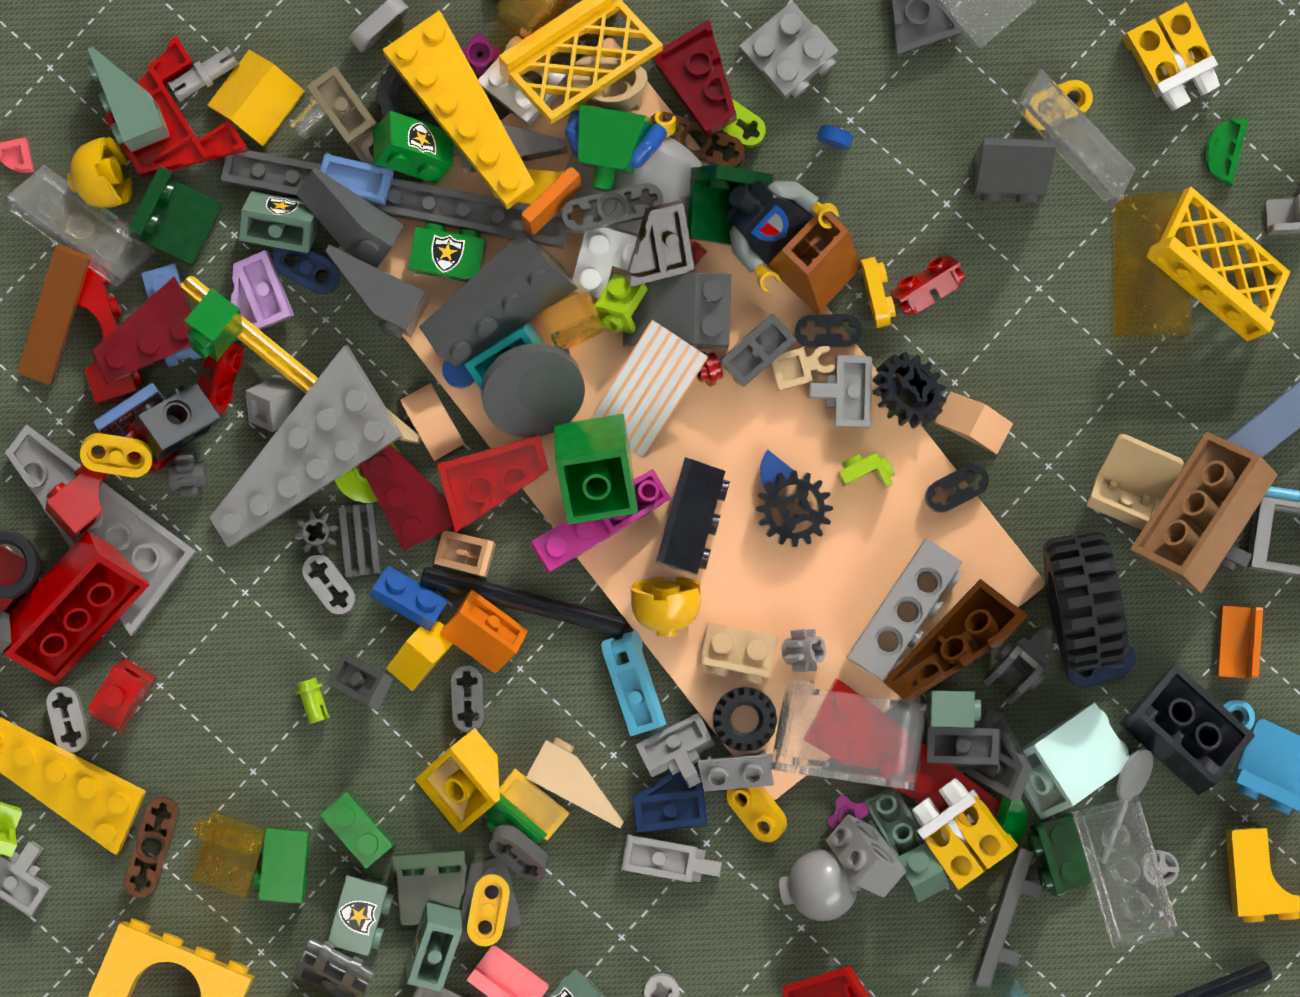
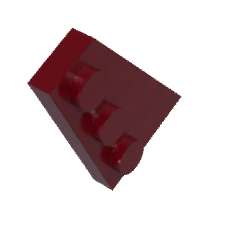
(698, 78)
(147, 336)
(406, 497)

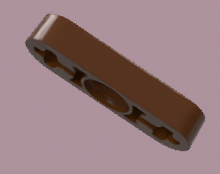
(724, 140)
(136, 870)

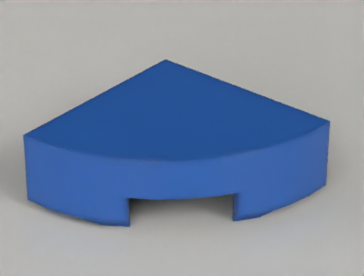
(770, 467)

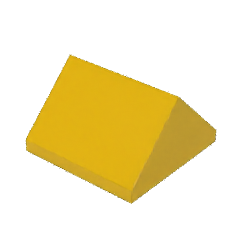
(256, 97)

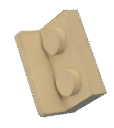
(738, 651)

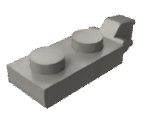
(667, 859)

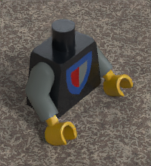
(768, 220)

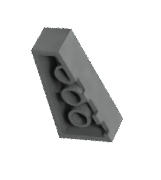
(497, 300)

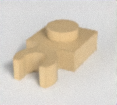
(795, 369)

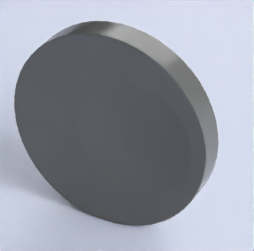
(532, 390)

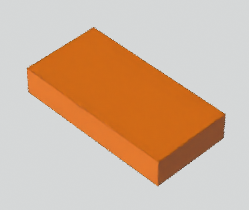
(551, 201)

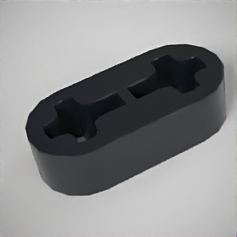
(828, 322)
(960, 496)

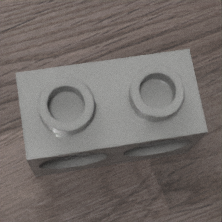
(865, 856)

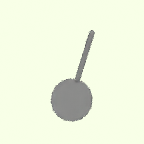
(1135, 774)

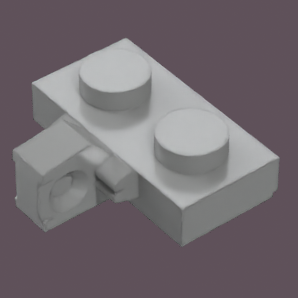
(848, 391)
(677, 749)
(19, 881)

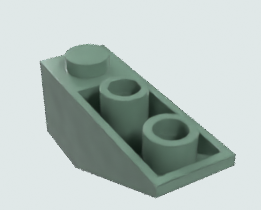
(133, 108)
(900, 832)

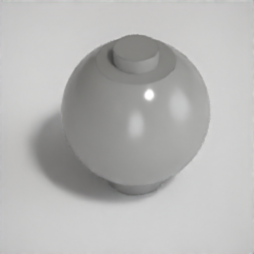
(819, 886)

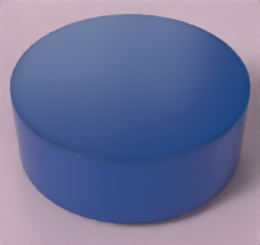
(835, 137)
(457, 377)

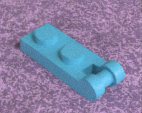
(633, 683)

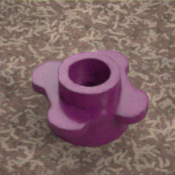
(480, 44)
(844, 806)

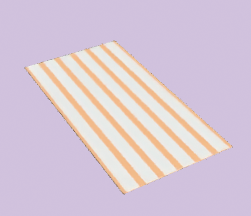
(651, 385)

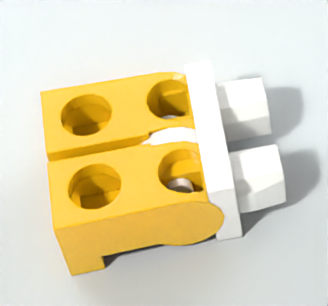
(1173, 53)
(963, 835)

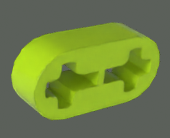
(746, 118)

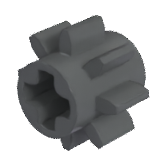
(187, 475)
(307, 536)

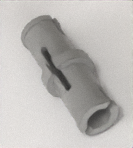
(203, 74)

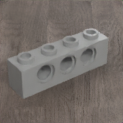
(928, 559)

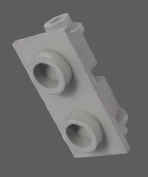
(736, 772)

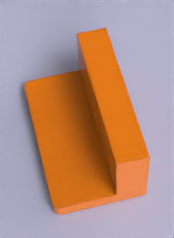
(484, 632)
(1239, 642)

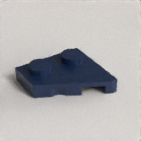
(670, 805)

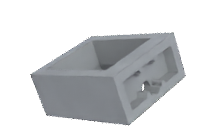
(1261, 534)

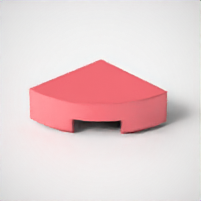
(17, 155)

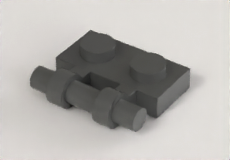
(333, 971)

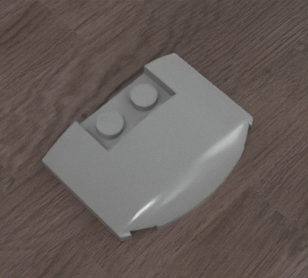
(667, 169)

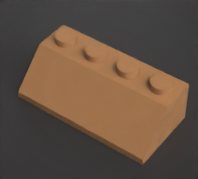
(1204, 511)

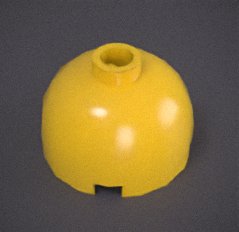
(98, 174)
(666, 605)

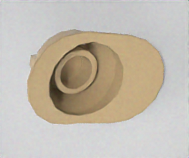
(619, 96)

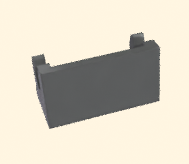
(757, 350)

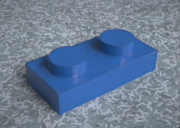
(408, 598)

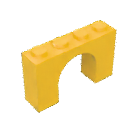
(1251, 879)
(136, 949)

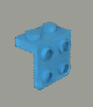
(1271, 767)

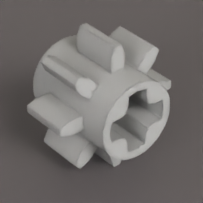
(803, 650)

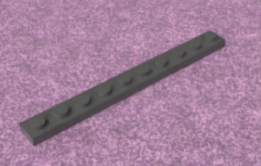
(404, 199)

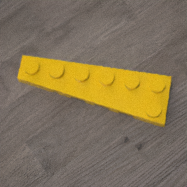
(449, 89)
(70, 786)

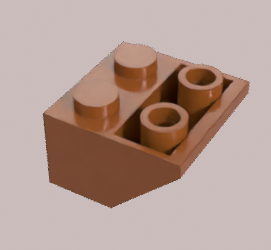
(817, 262)

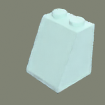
(1072, 761)

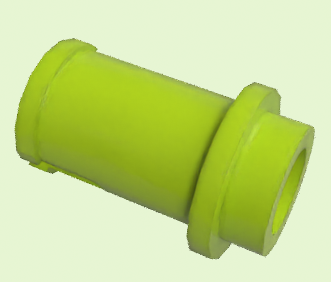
(312, 700)

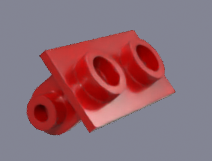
(938, 276)
(219, 386)

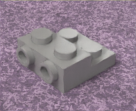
(790, 51)

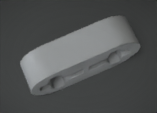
(378, 24)
(322, 590)
(59, 722)

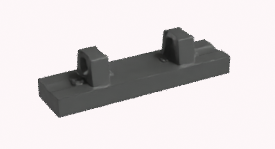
(993, 948)

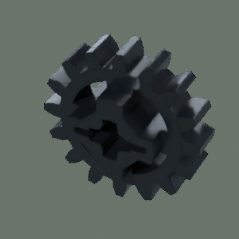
(909, 390)
(799, 492)

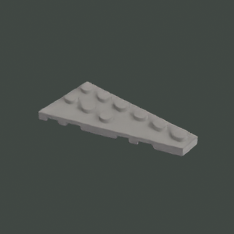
(321, 440)
(137, 536)

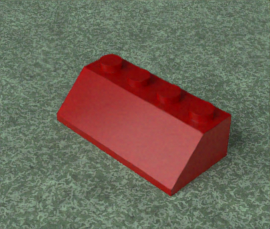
(72, 607)

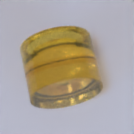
(572, 321)

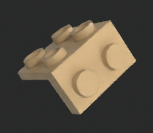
(1133, 481)

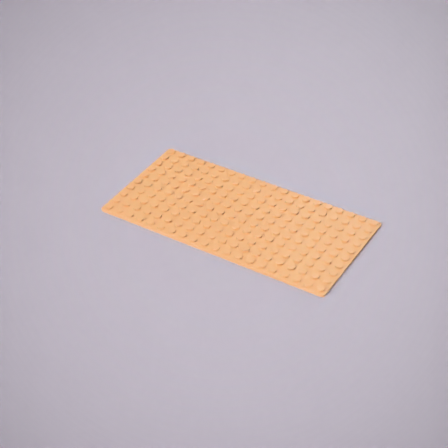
(749, 576)

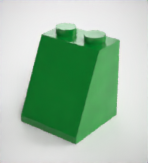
(595, 469)

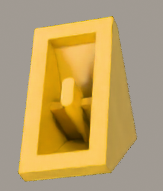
(419, 655)

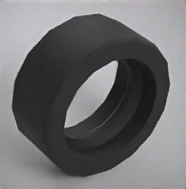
(32, 565)

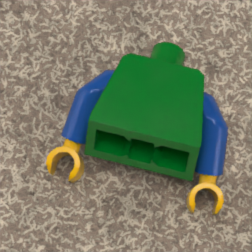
(614, 140)

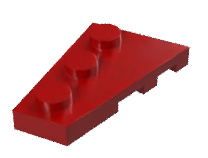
(490, 477)

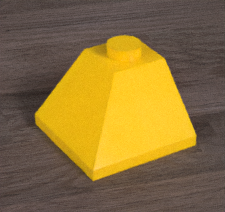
(463, 780)

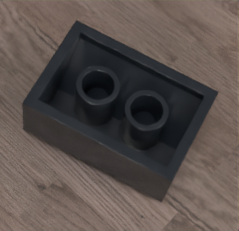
(692, 517)
(1187, 730)

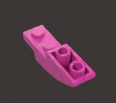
(573, 540)

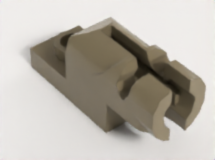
(345, 112)

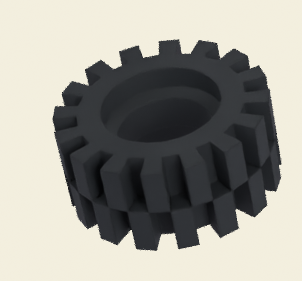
(766, 713)

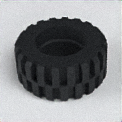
(1085, 601)

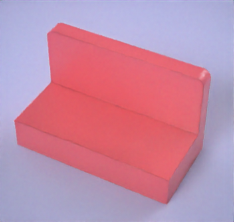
(505, 977)

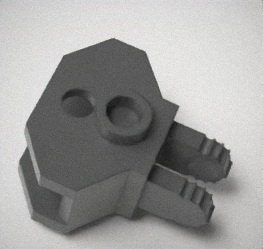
(1022, 663)

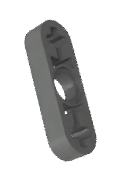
(584, 206)

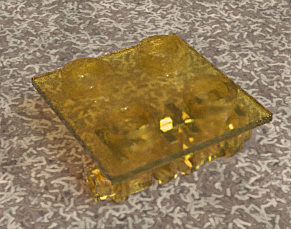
(228, 853)

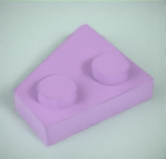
(260, 291)

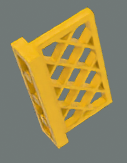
(558, 36)
(1211, 285)

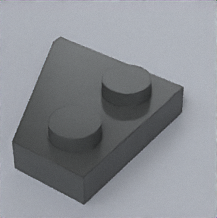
(1014, 766)

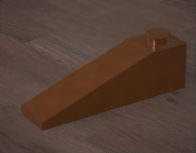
(964, 634)

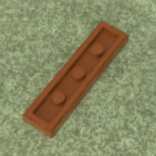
(54, 314)

